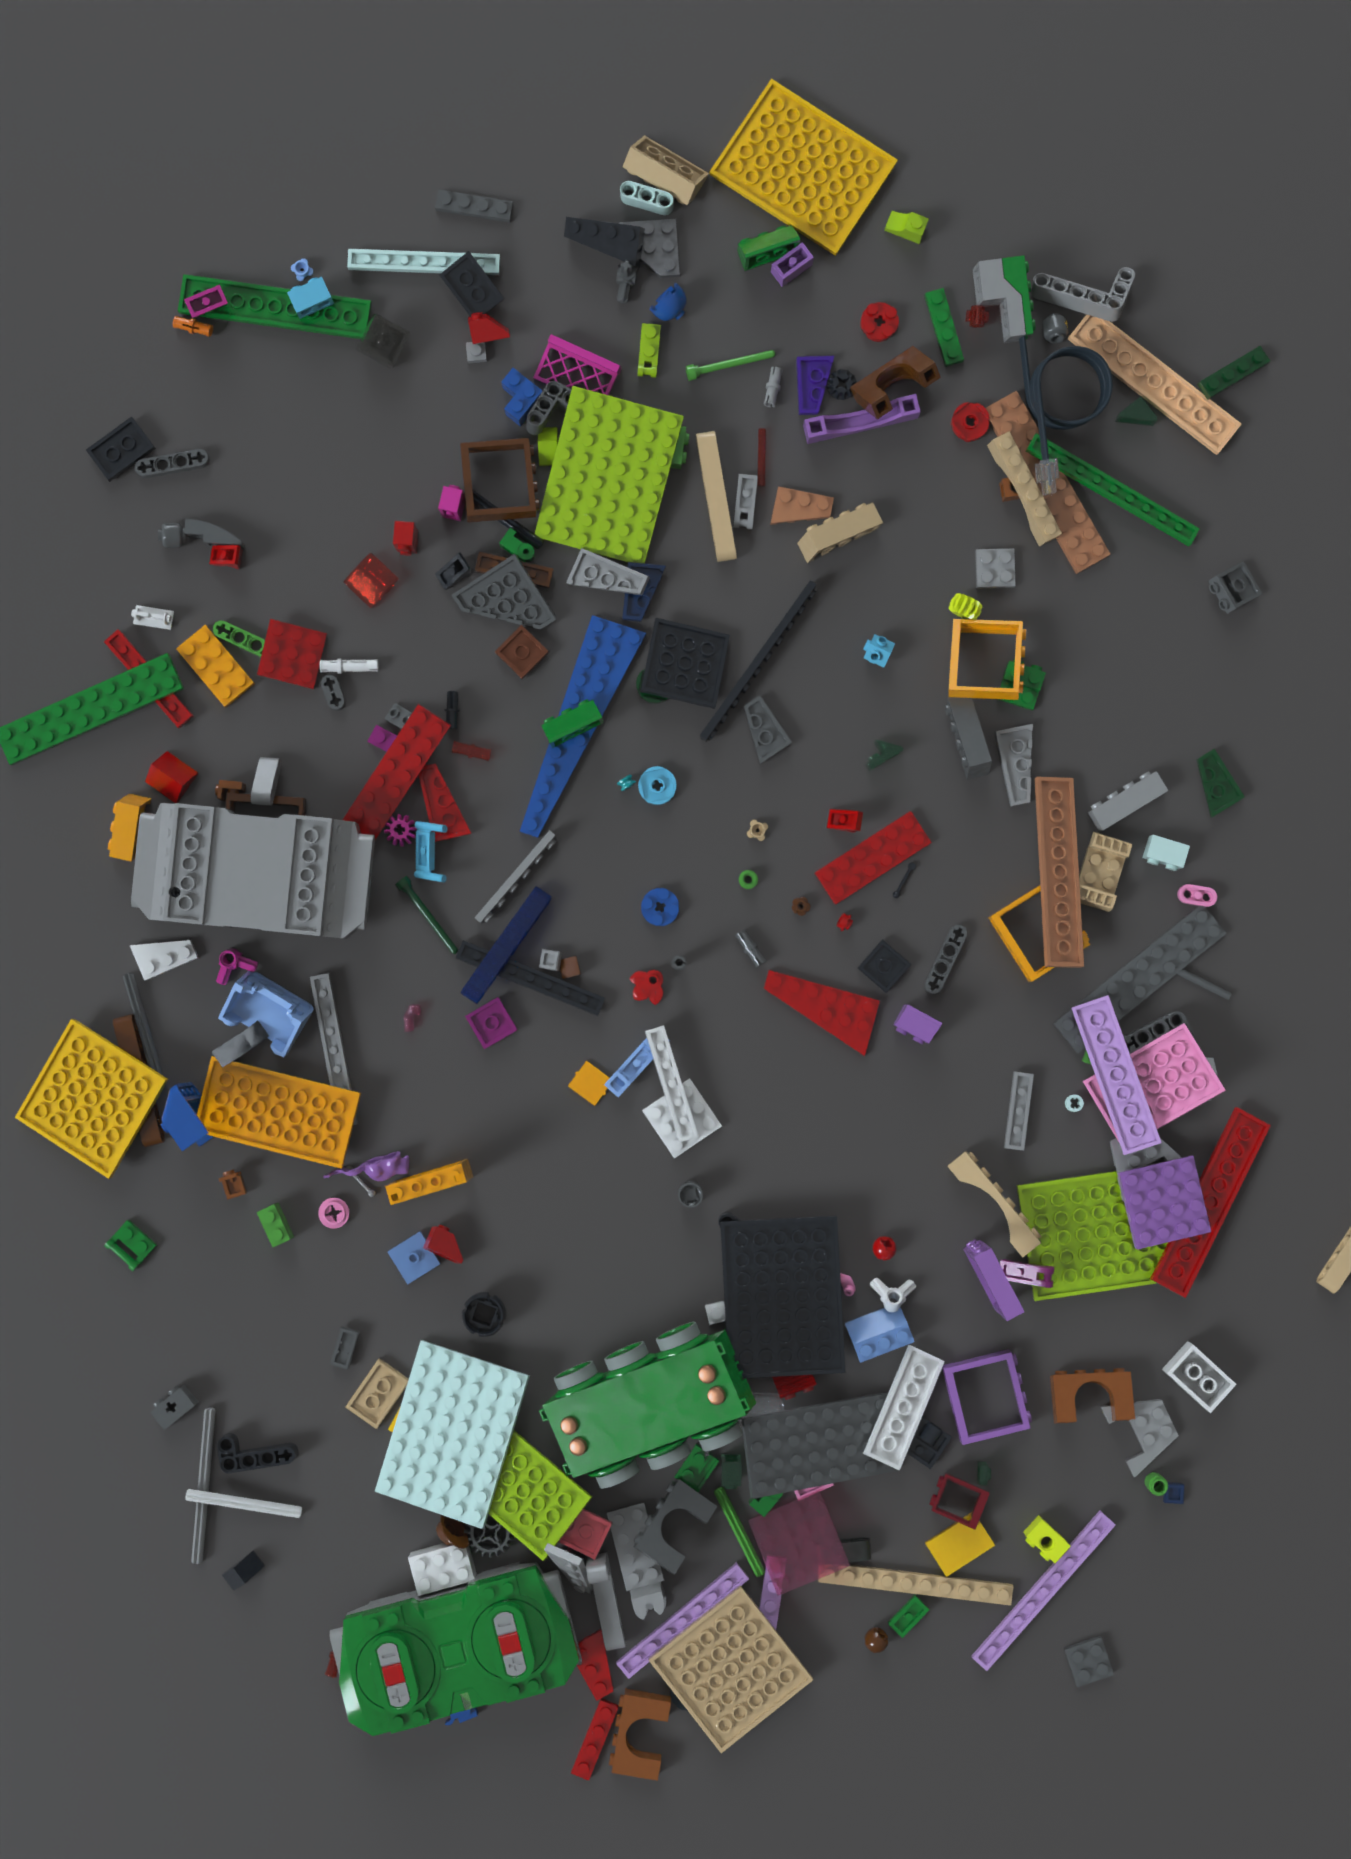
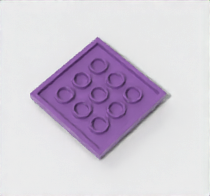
(1164, 1202)

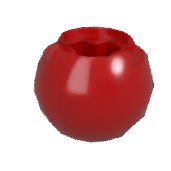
(884, 1248)

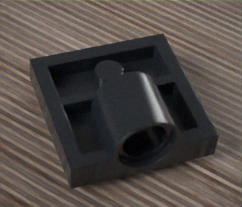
(928, 1443)

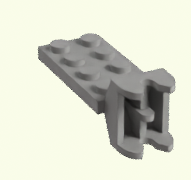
(639, 1572)

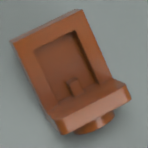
(233, 1184)

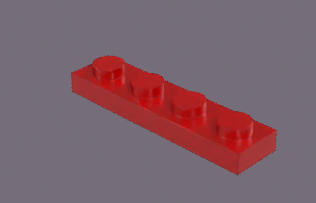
(594, 1739)

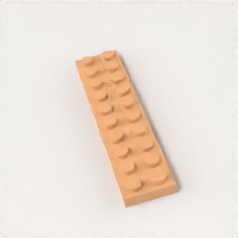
(1157, 383)

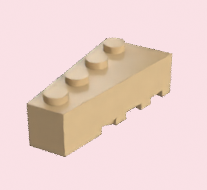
(839, 531)

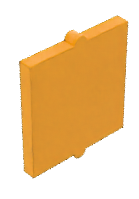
(589, 1083)

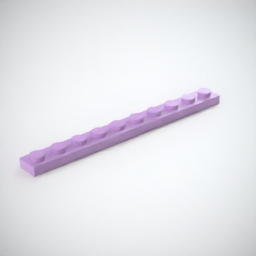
(1043, 1591)

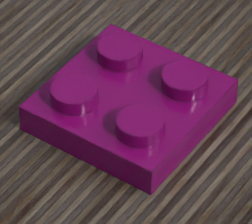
(491, 1023)

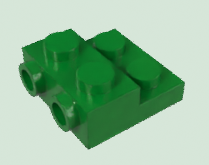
(1032, 684)

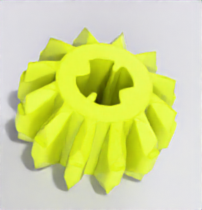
(965, 606)

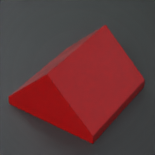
(170, 776)

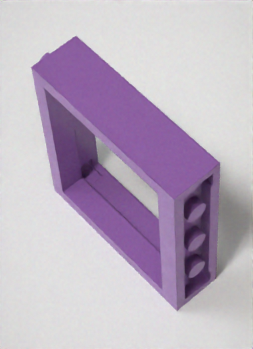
(993, 1279)
(1021, 1399)

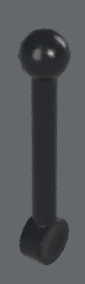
(896, 894)

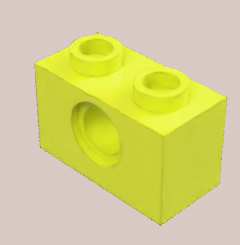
(1037, 1531)

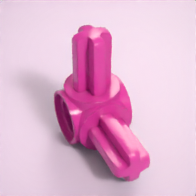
(227, 966)

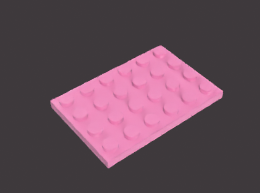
(1171, 1075)

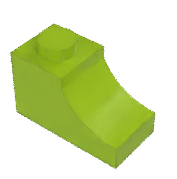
(907, 226)

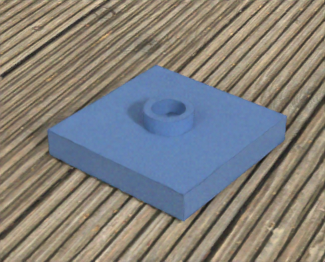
(412, 1258)

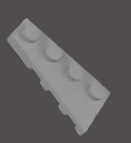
(601, 573)

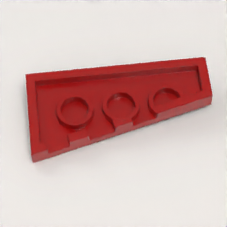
(441, 804)

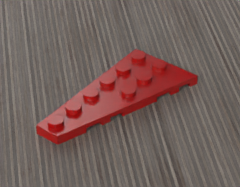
(836, 1011)

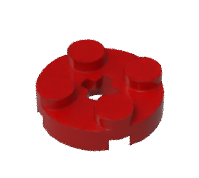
(876, 311)
(967, 432)

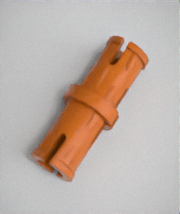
(192, 326)

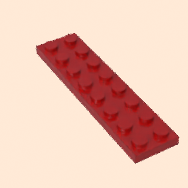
(397, 771)

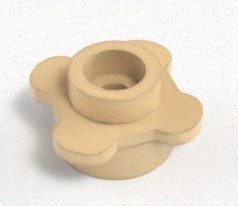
(757, 825)

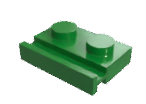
(696, 1468)

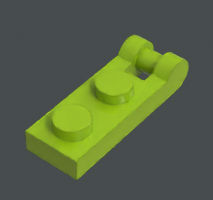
(649, 349)

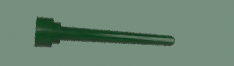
(405, 885)

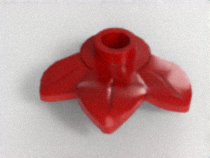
(645, 988)

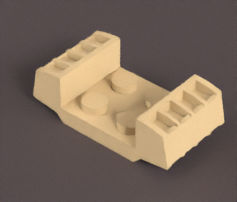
(1102, 871)

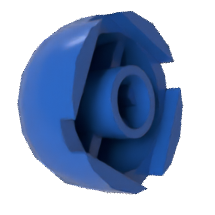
(670, 304)

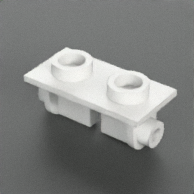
(152, 617)

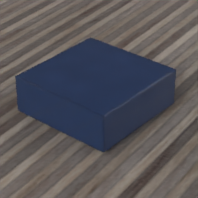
(1174, 1494)

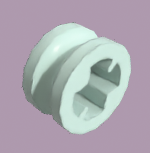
(1080, 1103)

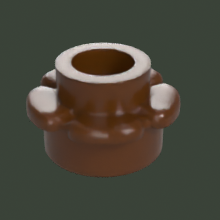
(801, 911)

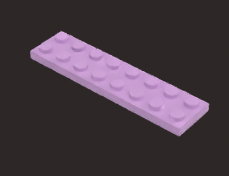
(1116, 1075)

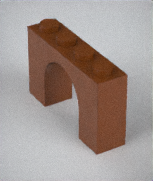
(1116, 1383)
(636, 1706)

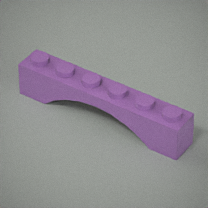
(835, 426)

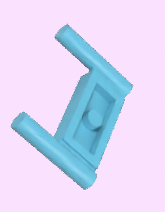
(426, 851)

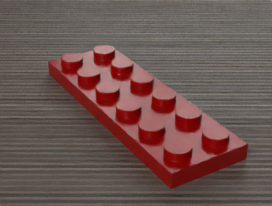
(872, 857)

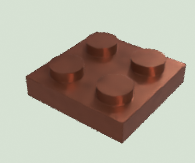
(521, 652)

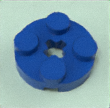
(670, 910)

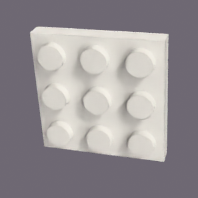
(661, 1120)

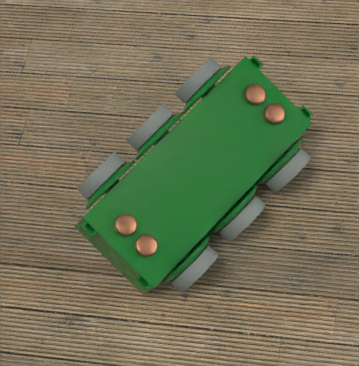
(648, 1405)

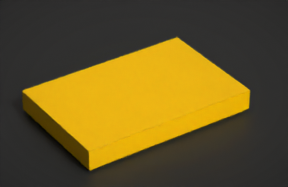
(959, 1545)

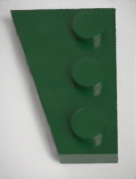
(1218, 784)

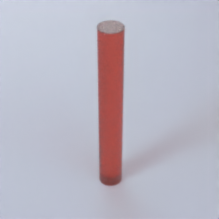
(761, 456)

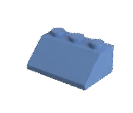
(878, 1333)

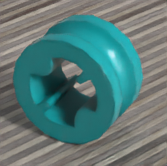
(626, 782)

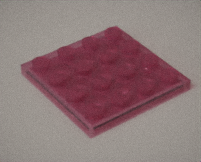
(799, 1543)

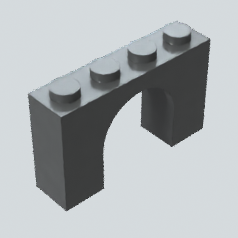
(651, 1541)

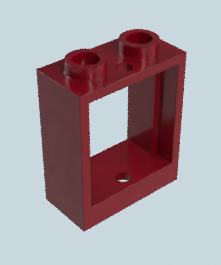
(978, 1508)

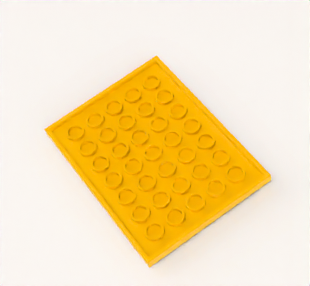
(803, 167)

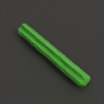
(739, 1532)

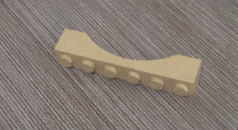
(1012, 463)
(968, 1171)

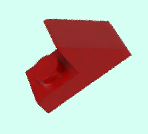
(226, 556)
(845, 820)

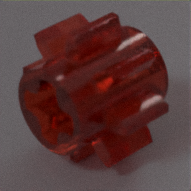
(977, 316)

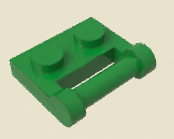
(134, 1240)

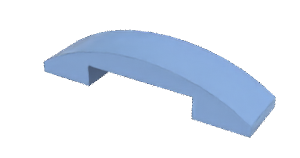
(630, 1069)

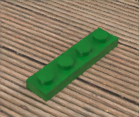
(944, 327)

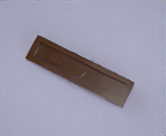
(540, 575)

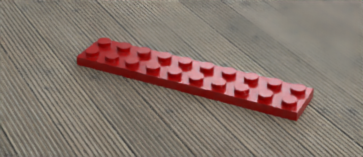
(1219, 1187)

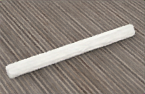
(243, 1503)

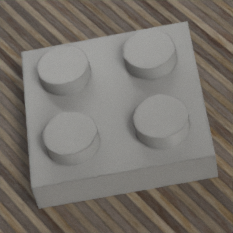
(995, 568)

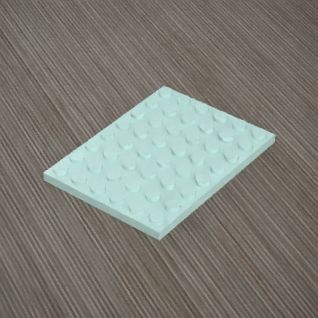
(452, 1434)

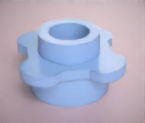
(303, 263)

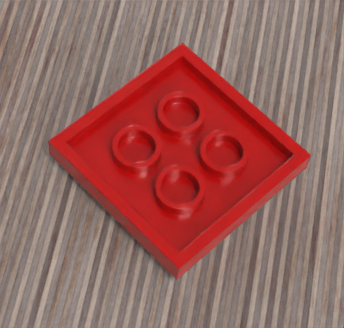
(291, 654)

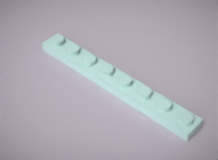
(415, 261)

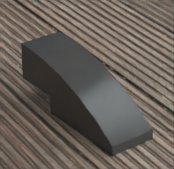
(210, 533)

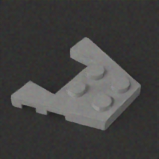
(1140, 1158)
(1152, 1429)

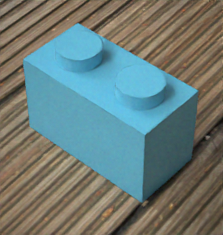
(310, 297)

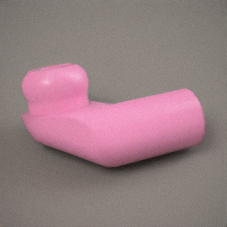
(847, 1284)

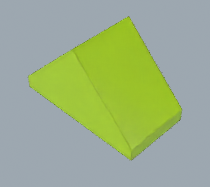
(547, 445)

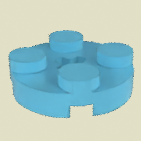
(662, 776)

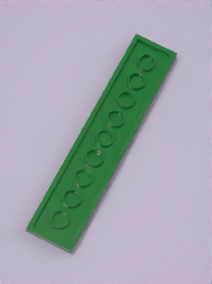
(274, 308)
(89, 709)

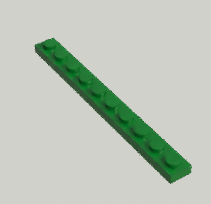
(1117, 492)

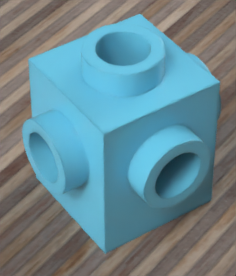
(878, 650)

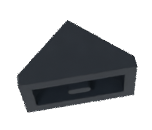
(243, 1570)

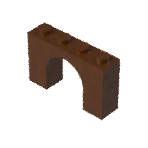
(908, 365)

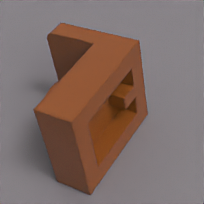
(231, 786)

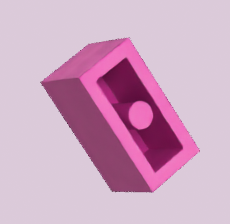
(206, 301)
(452, 503)

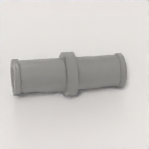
(773, 387)

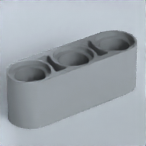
(265, 781)

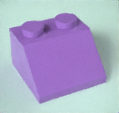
(917, 1024)

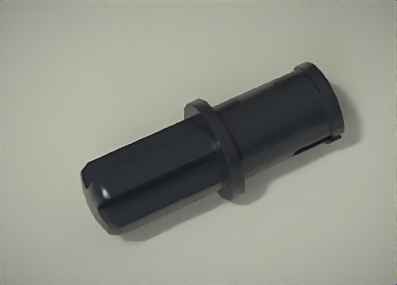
(452, 709)

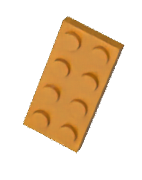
(215, 666)

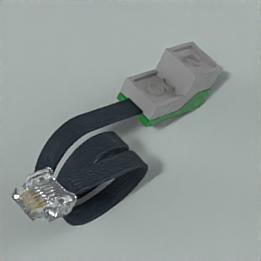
(1006, 284)

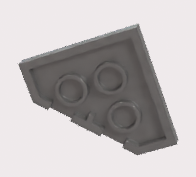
(660, 246)

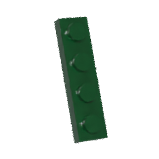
(1233, 372)

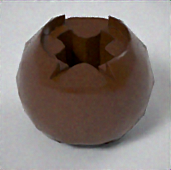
(876, 1640)

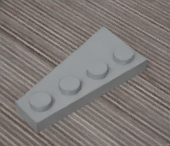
(1015, 757)
(571, 1566)

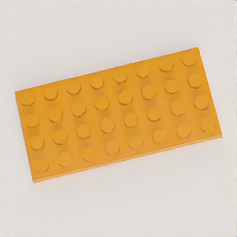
(278, 1112)

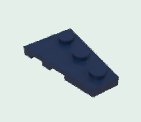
(636, 605)

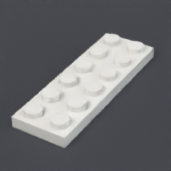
(903, 1407)

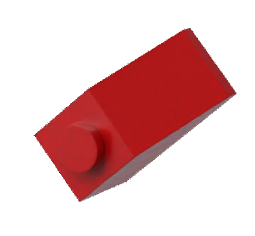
(485, 328)
(444, 1244)

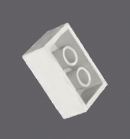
(1199, 1376)
(441, 1567)

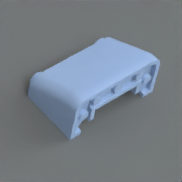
(275, 1008)

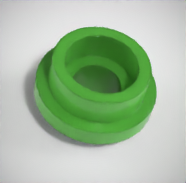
(752, 874)

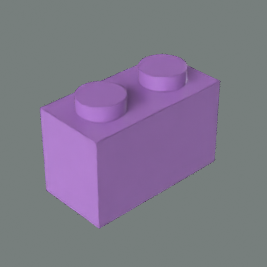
(792, 264)

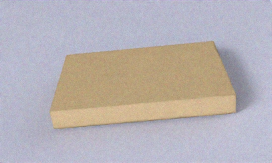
(377, 1393)

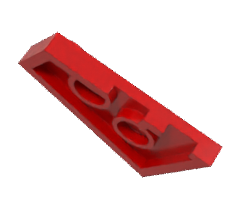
(595, 1665)

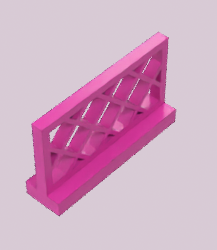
(581, 355)

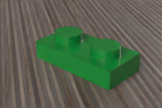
(908, 1616)

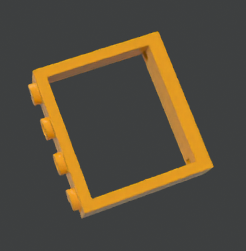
(988, 627)
(1011, 944)
(429, 1182)

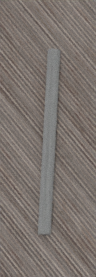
(203, 1485)

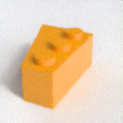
(125, 826)

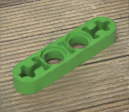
(248, 640)

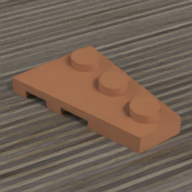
(799, 505)

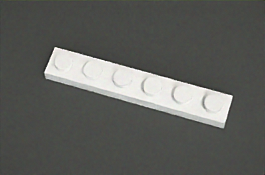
(671, 1083)

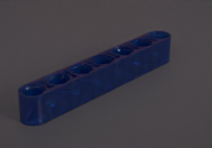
(506, 945)

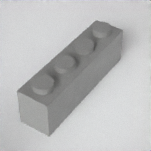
(1126, 802)

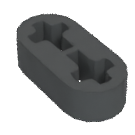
(329, 694)

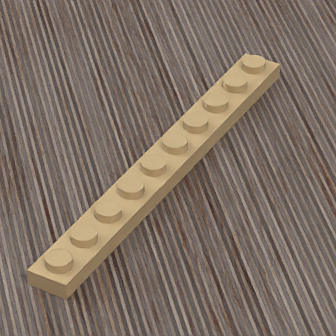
(922, 1584)

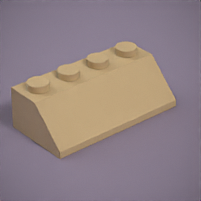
(665, 170)

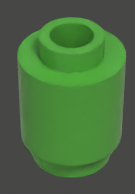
(1160, 1487)

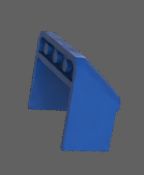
(181, 1116)

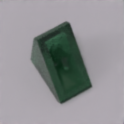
(1137, 413)

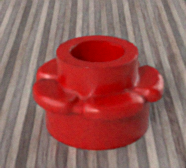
(844, 922)

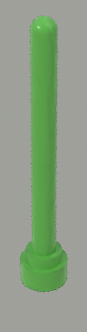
(695, 371)

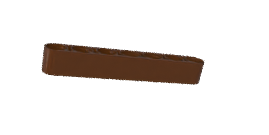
(130, 1041)

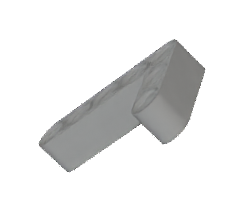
(1084, 298)
(601, 1577)

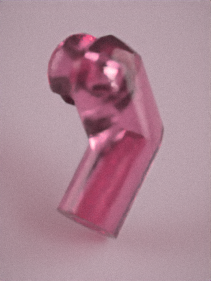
(408, 1016)

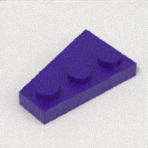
(811, 382)

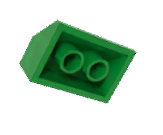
(767, 247)
(572, 723)

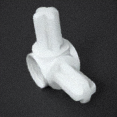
(896, 1293)

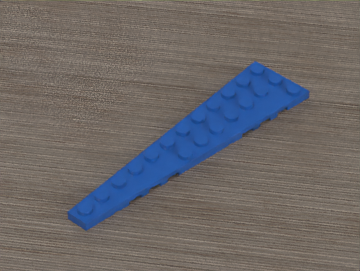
(596, 677)

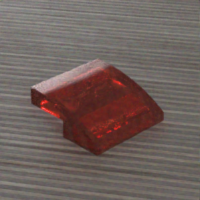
(371, 580)

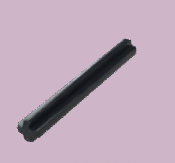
(521, 531)

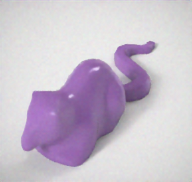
(378, 1168)

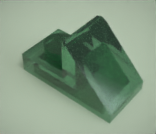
(887, 752)

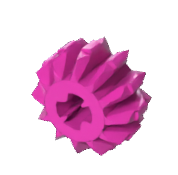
(395, 825)

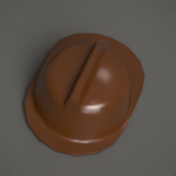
(452, 1532)

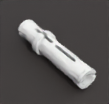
(348, 665)

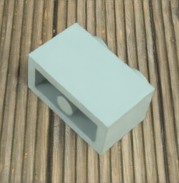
(1165, 852)

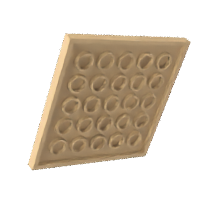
(730, 1669)

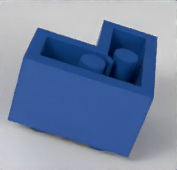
(523, 394)

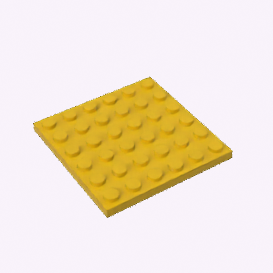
(91, 1098)

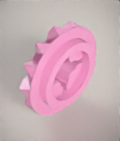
(330, 1221)

